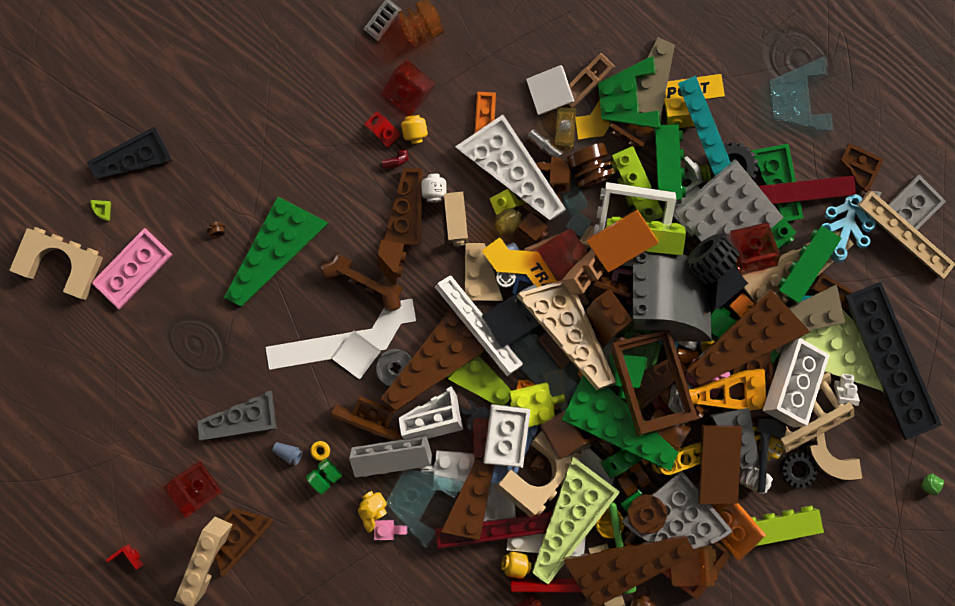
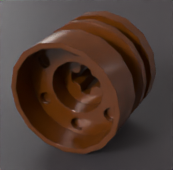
(591, 166)

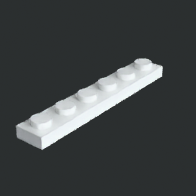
(475, 323)

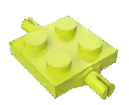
(538, 400)

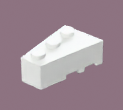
(433, 418)

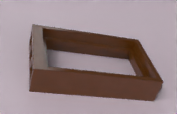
(659, 424)
(722, 557)

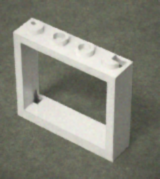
(669, 197)

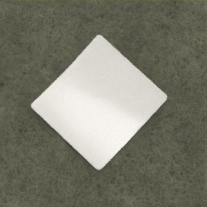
(356, 354)

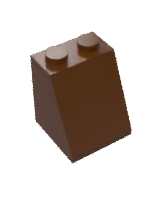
(608, 318)

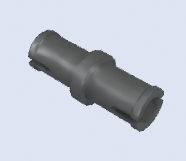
(544, 144)

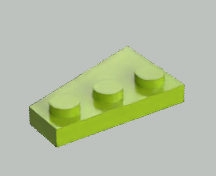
(483, 381)

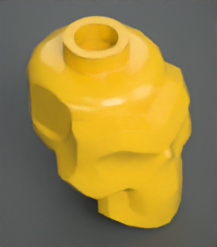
(371, 509)

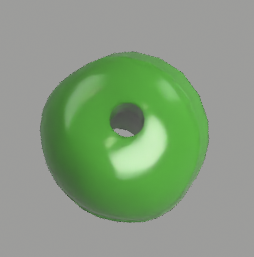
(932, 484)

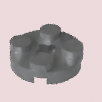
(386, 362)

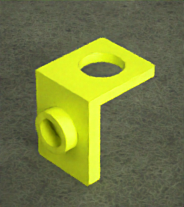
(505, 200)

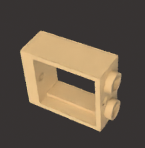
(456, 218)

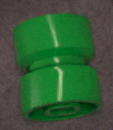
(317, 479)

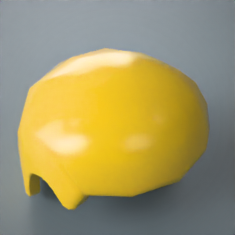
(604, 524)

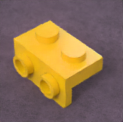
(677, 113)

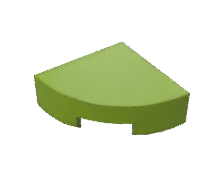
(101, 209)

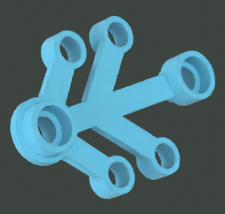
(848, 223)

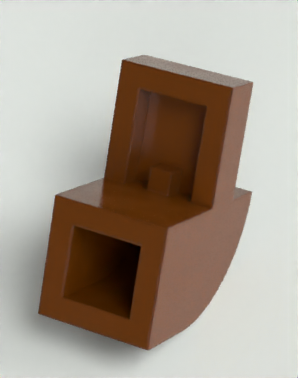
(557, 173)

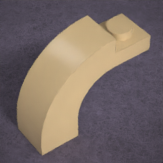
(843, 469)

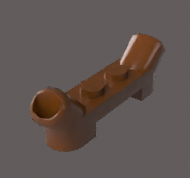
(341, 266)

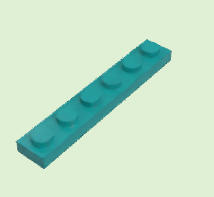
(704, 124)

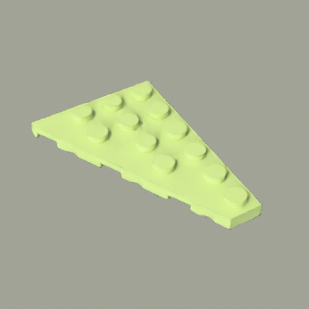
(845, 351)

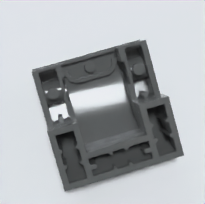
(670, 297)

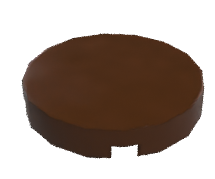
(647, 514)

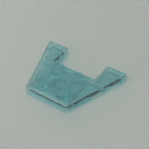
(791, 97)
(414, 494)

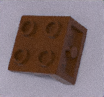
(620, 289)

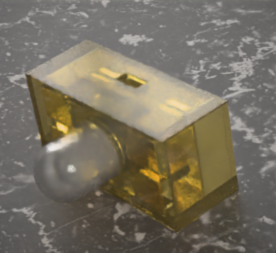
(565, 127)

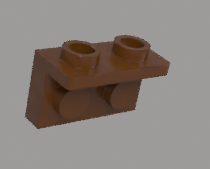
(633, 134)

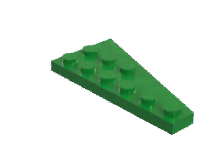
(277, 243)
(609, 419)

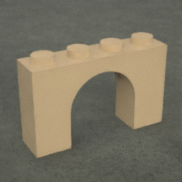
(37, 244)
(532, 498)
(196, 576)

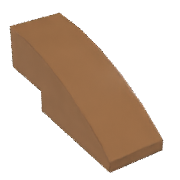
(590, 77)
(583, 273)

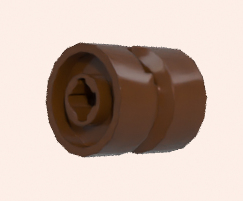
(627, 484)

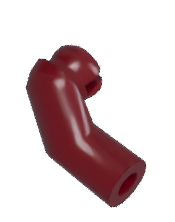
(395, 162)

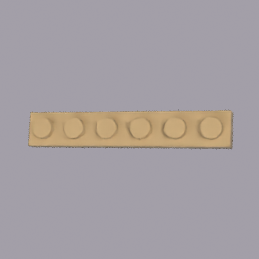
(906, 234)

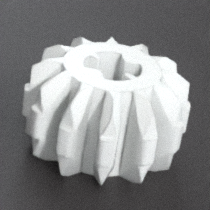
(749, 478)

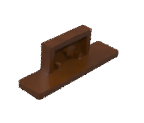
(370, 417)

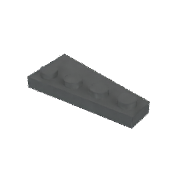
(241, 419)

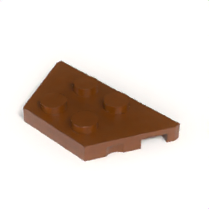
(243, 534)

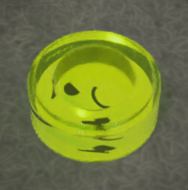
(705, 174)

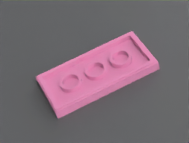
(132, 268)

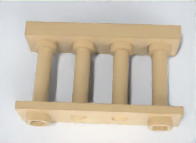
(824, 421)

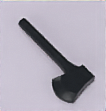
(767, 428)

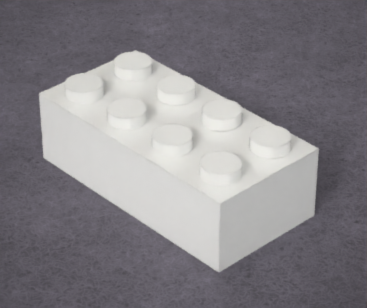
(796, 383)

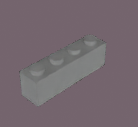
(390, 456)

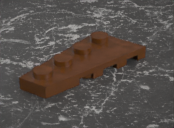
(469, 509)

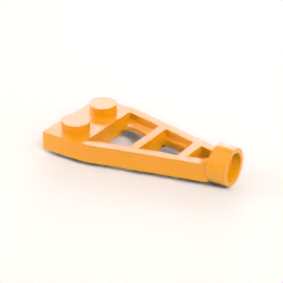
(753, 386)

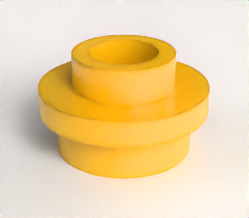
(315, 446)

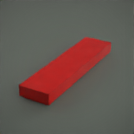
(539, 585)

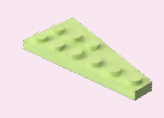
(577, 509)

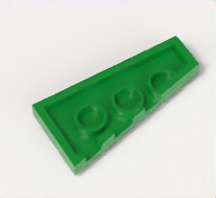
(775, 168)

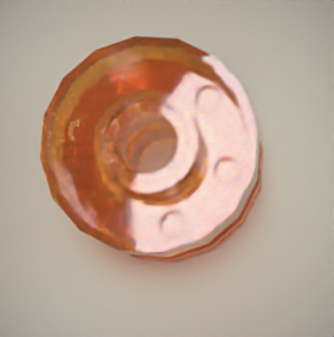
(420, 22)

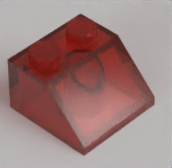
(408, 88)
(755, 248)
(562, 253)
(192, 489)

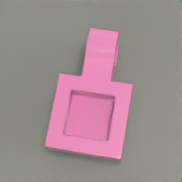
(385, 530)

